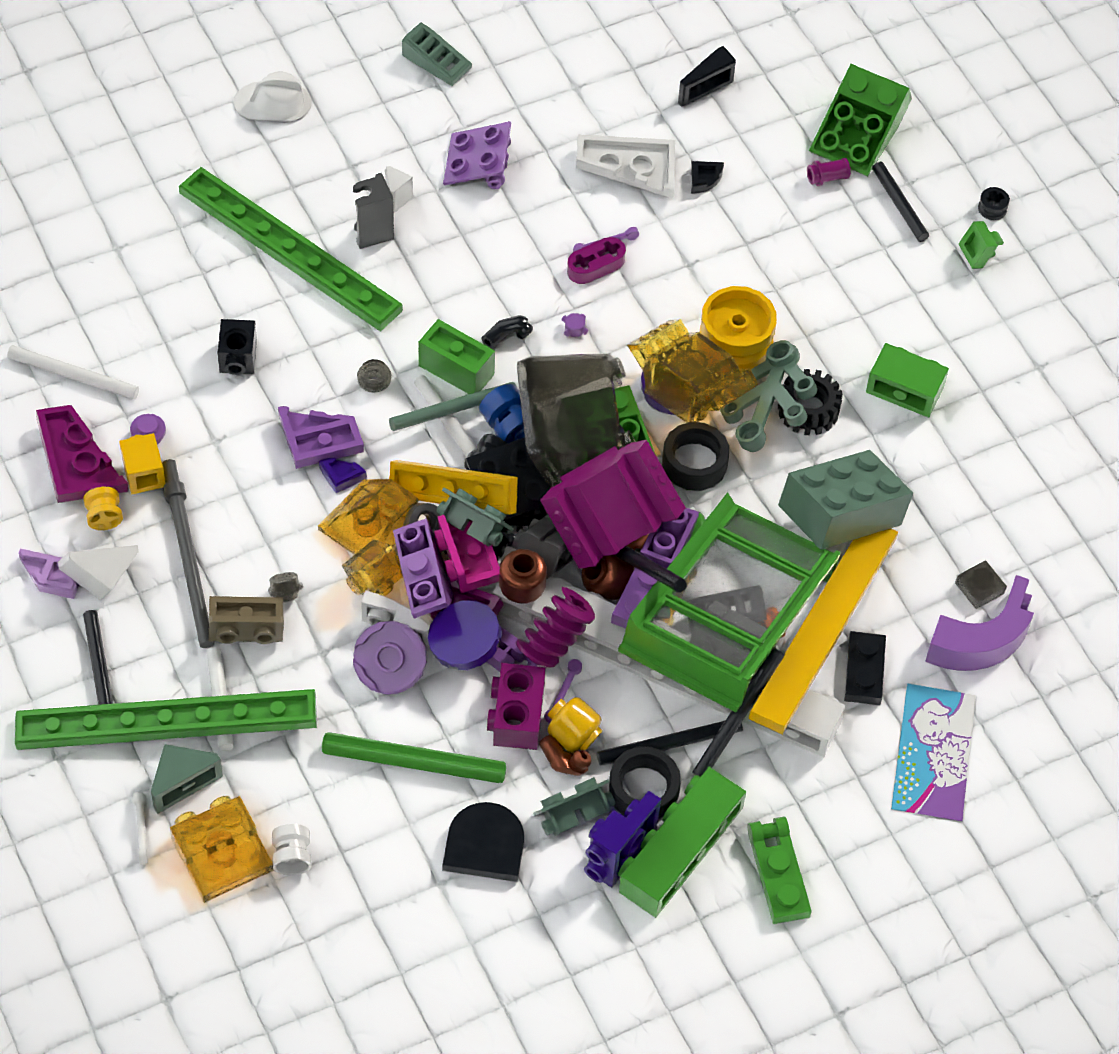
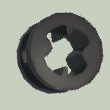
(998, 196)

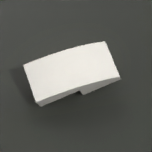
(378, 608)

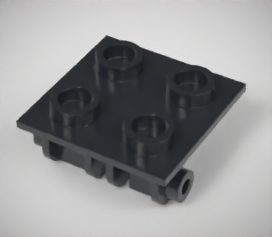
(514, 461)

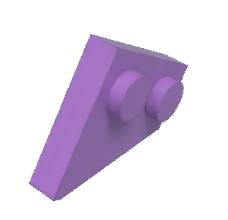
(319, 436)

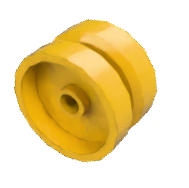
(740, 323)

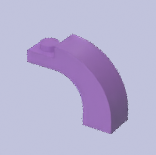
(985, 644)

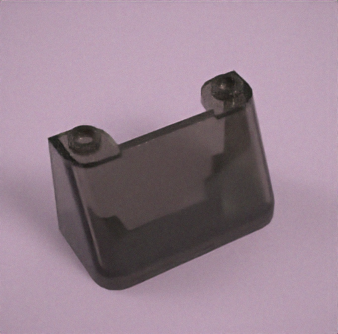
(570, 410)

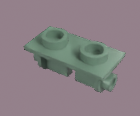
(486, 523)
(560, 811)

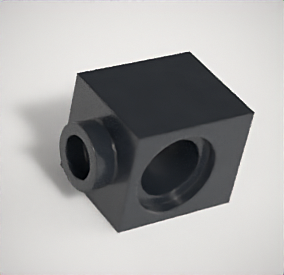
(241, 336)

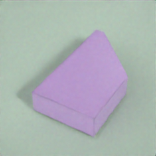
(46, 574)

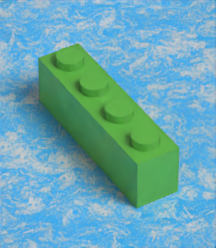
(681, 841)

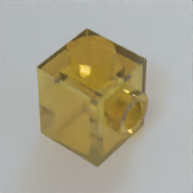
(373, 569)

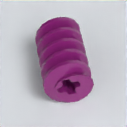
(558, 631)

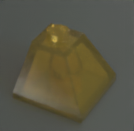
(369, 514)

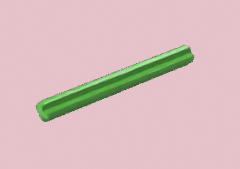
(414, 757)

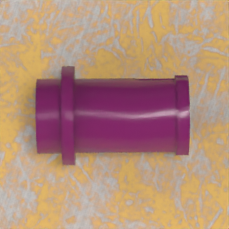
(828, 171)

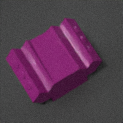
(612, 502)

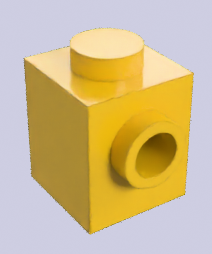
(142, 463)

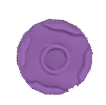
(389, 657)

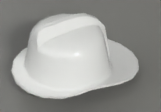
(273, 98)

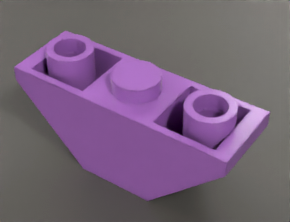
(422, 568)

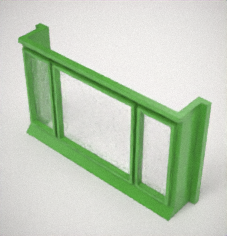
(739, 600)

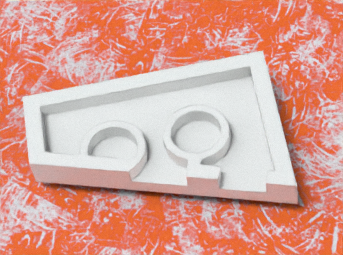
(630, 160)

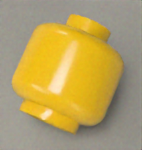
(574, 724)

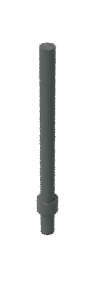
(175, 496)

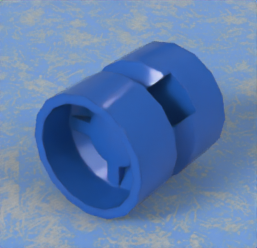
(503, 412)

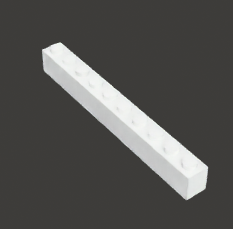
(810, 727)

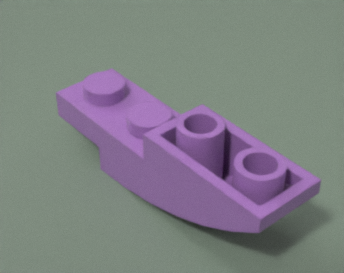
(661, 548)

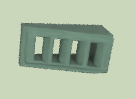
(422, 39)

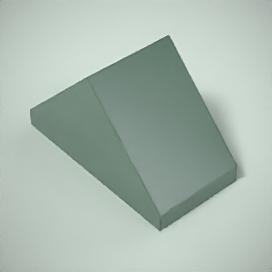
(182, 774)

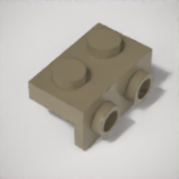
(246, 619)

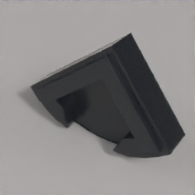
(705, 175)

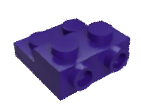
(619, 838)

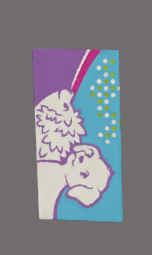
(934, 752)

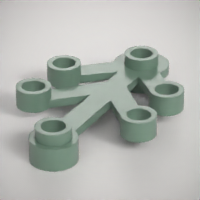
(780, 359)

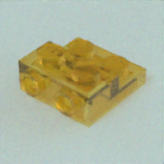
(220, 847)

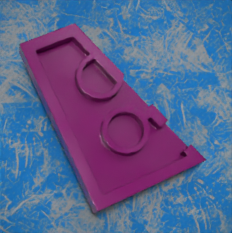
(74, 456)

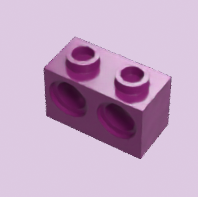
(519, 706)

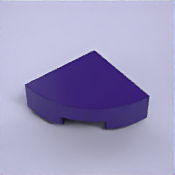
(341, 473)

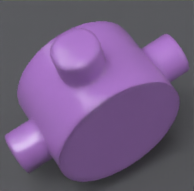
(574, 325)

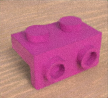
(469, 559)

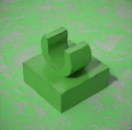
(979, 244)

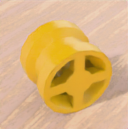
(103, 508)

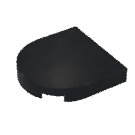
(485, 842)

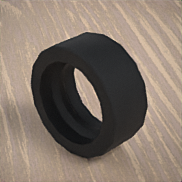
(700, 434)
(644, 758)

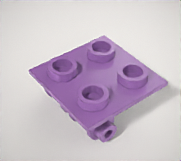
(479, 155)

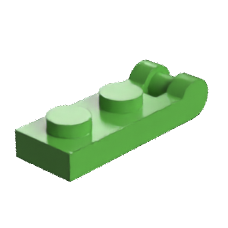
(779, 871)

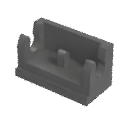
(374, 212)

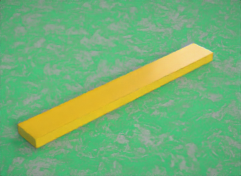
(821, 630)

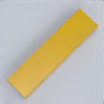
(428, 481)

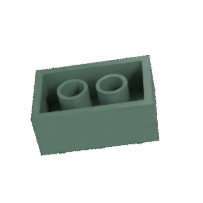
(845, 499)

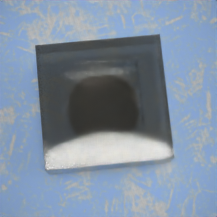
(980, 584)

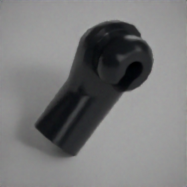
(504, 327)

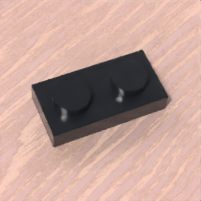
(865, 668)

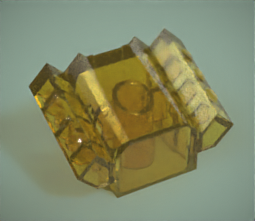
(688, 371)

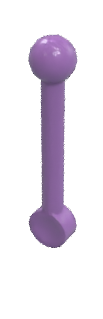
(630, 234)
(574, 668)

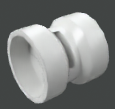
(291, 849)

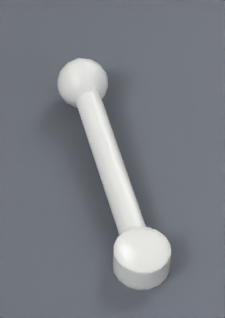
(139, 800)

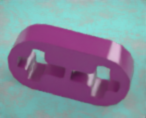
(598, 262)

